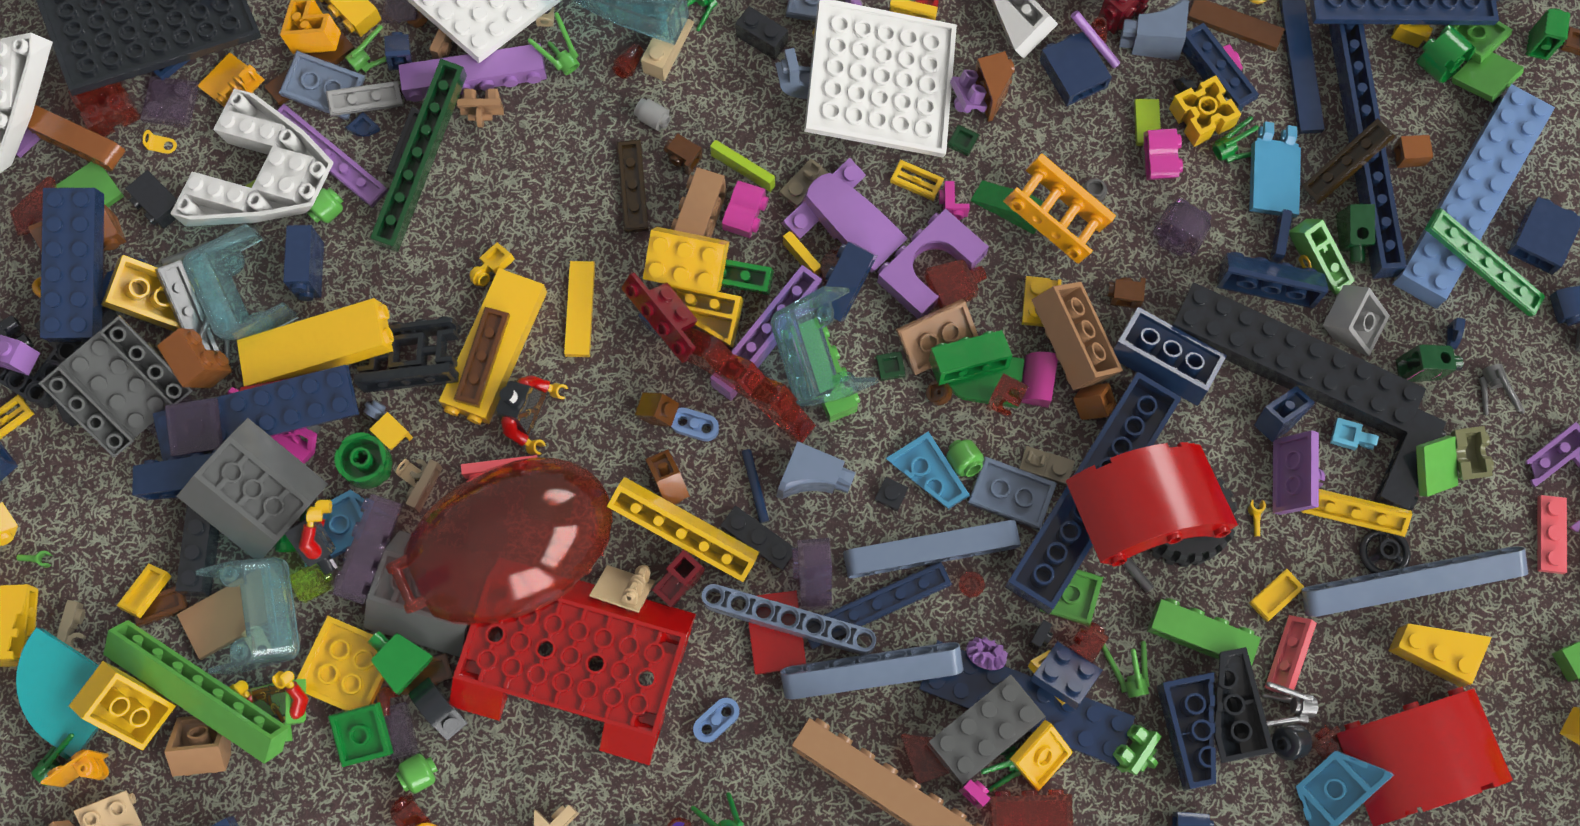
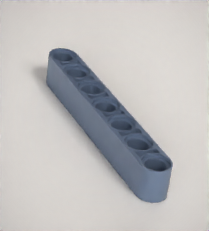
(931, 549)
(778, 610)
(872, 670)

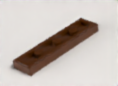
(1236, 24)
(343, 49)
(482, 357)

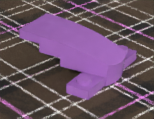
(845, 214)

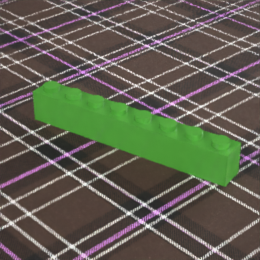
(196, 691)

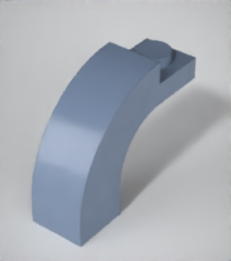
(793, 77)

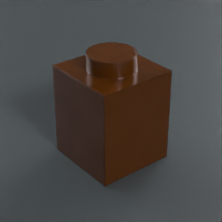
(657, 409)

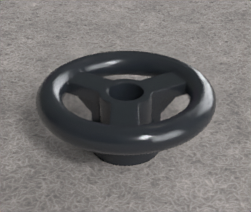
(1384, 542)

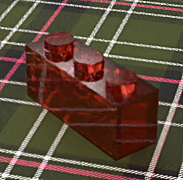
(1031, 809)

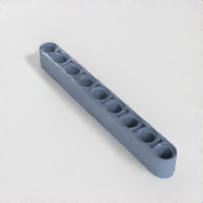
(1414, 581)

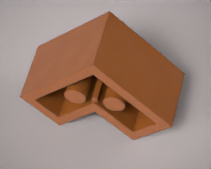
(191, 361)

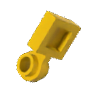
(492, 259)

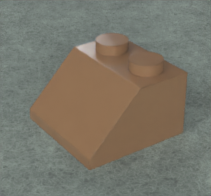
(196, 748)

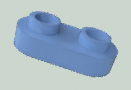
(695, 423)
(715, 719)

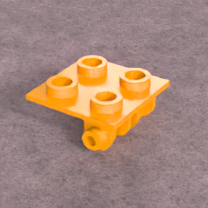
(228, 75)
(83, 764)

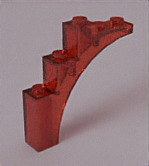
(749, 381)

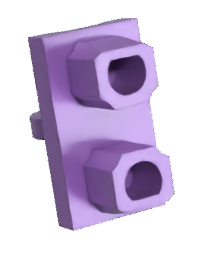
(968, 93)

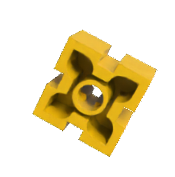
(1204, 111)

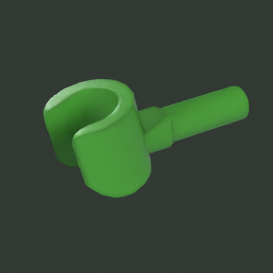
(35, 558)

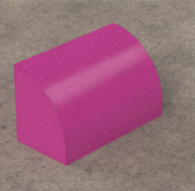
(1040, 376)

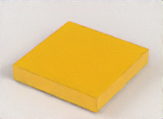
(1041, 755)

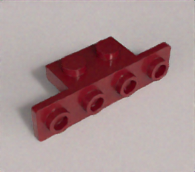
(664, 313)

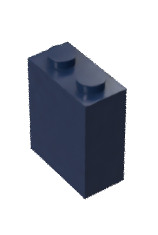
(1075, 68)
(1545, 235)
(303, 262)

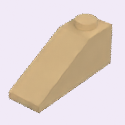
(662, 55)

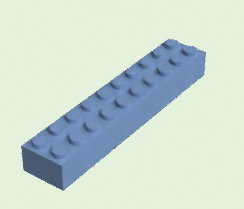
(1476, 191)

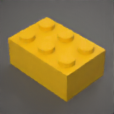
(685, 260)
(138, 293)
(122, 705)

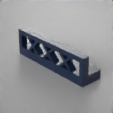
(1212, 60)

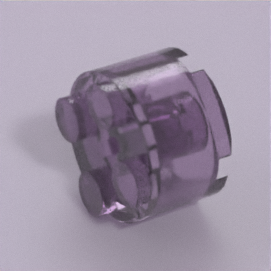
(1182, 228)

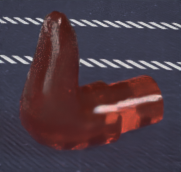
(384, 698)

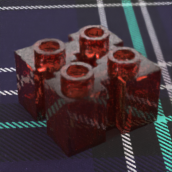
(106, 108)

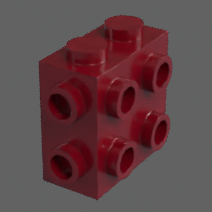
(1117, 10)

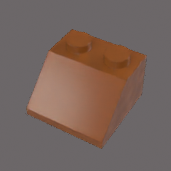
(995, 76)

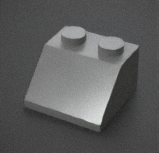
(1356, 318)

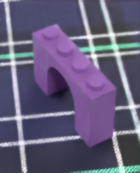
(942, 233)

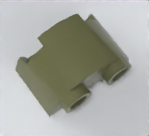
(1471, 453)

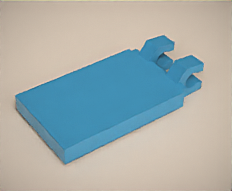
(1275, 171)

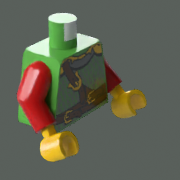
(282, 699)

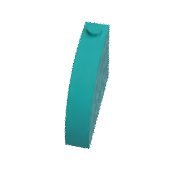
(47, 683)

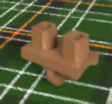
(480, 109)

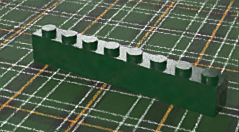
(419, 155)

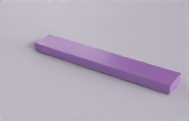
(343, 168)

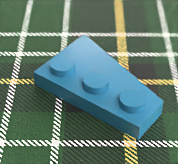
(930, 470)

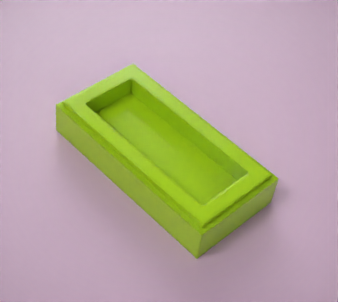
(1146, 118)

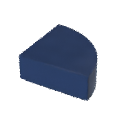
(362, 125)
(1455, 332)

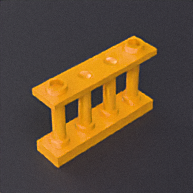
(1071, 194)

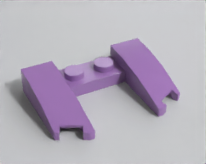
(1555, 455)

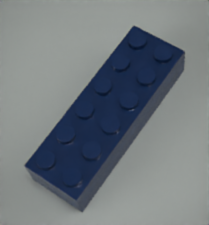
(71, 264)

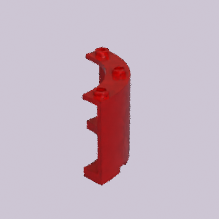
(1150, 500)
(1434, 752)

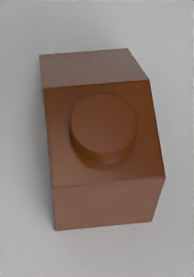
(667, 477)

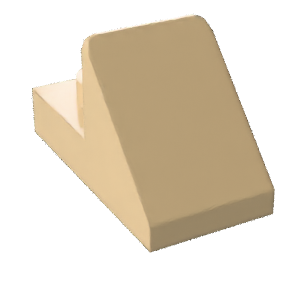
(562, 817)

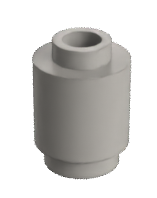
(652, 114)

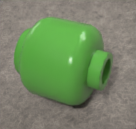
(326, 206)
(965, 458)
(416, 773)

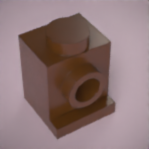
(683, 153)
(1126, 292)

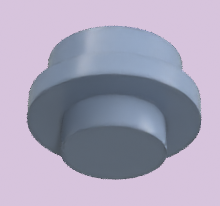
(375, 409)

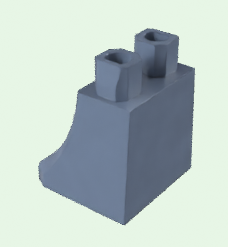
(1157, 33)
(814, 471)

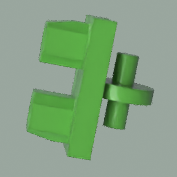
(1140, 752)

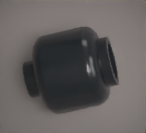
(1292, 742)

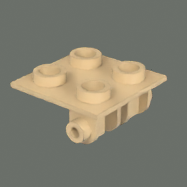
(623, 587)
(110, 811)

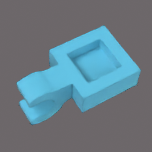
(1349, 435)

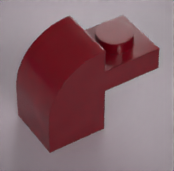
(681, 576)

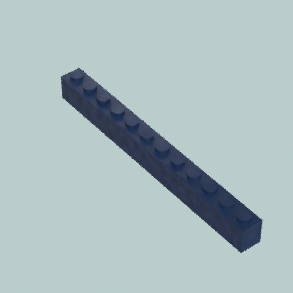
(1374, 177)

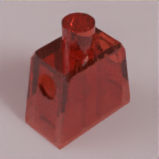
(954, 281)

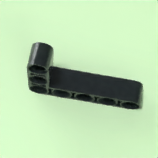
(30, 388)

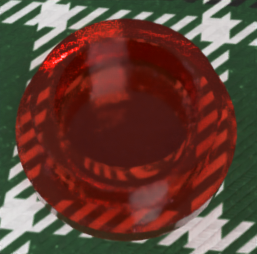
(971, 584)

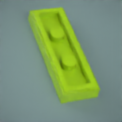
(742, 165)

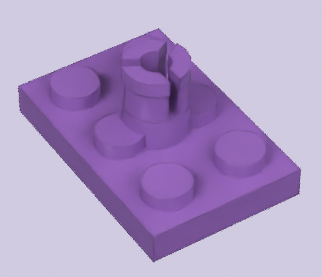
(1296, 473)

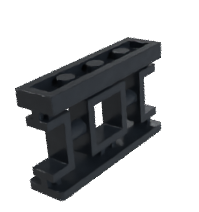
(413, 372)

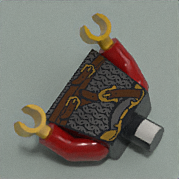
(521, 407)
(312, 539)

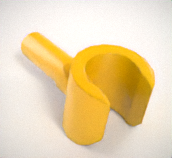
(1256, 513)

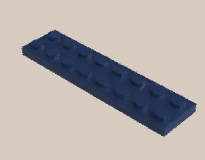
(1405, 12)
(281, 405)
(1089, 730)

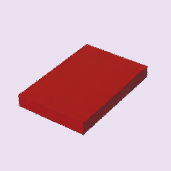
(772, 648)

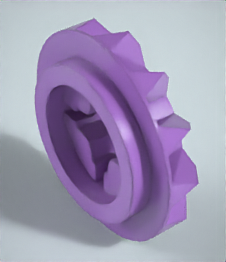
(993, 657)

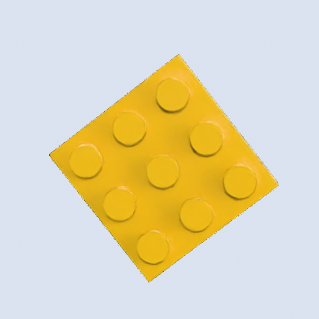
(341, 667)

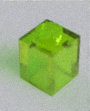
(310, 583)

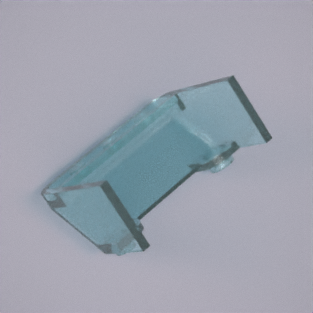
(211, 274)
(806, 352)
(266, 610)

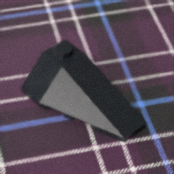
(1240, 718)

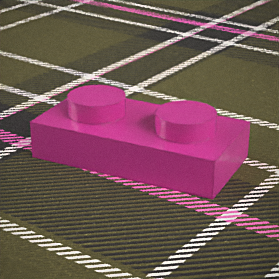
(975, 793)

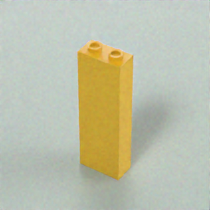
(520, 299)
(316, 343)

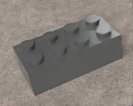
(985, 730)

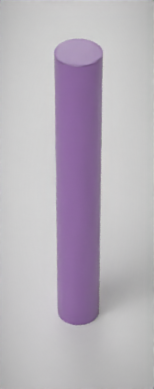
(1095, 39)

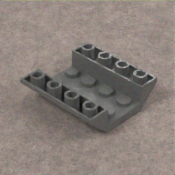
(114, 385)
(252, 489)
(386, 609)

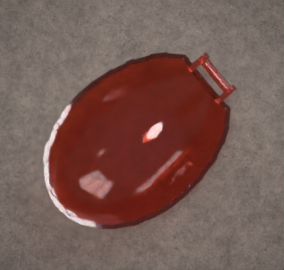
(506, 542)

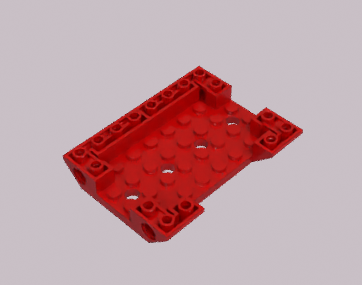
(579, 631)

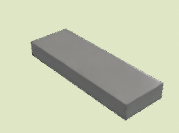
(364, 98)

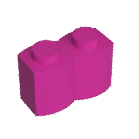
(1162, 154)
(744, 209)

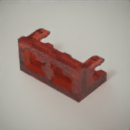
(1009, 391)

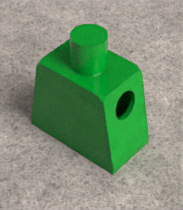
(398, 660)

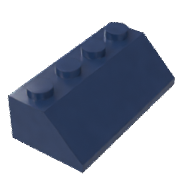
(1271, 280)
(1168, 356)

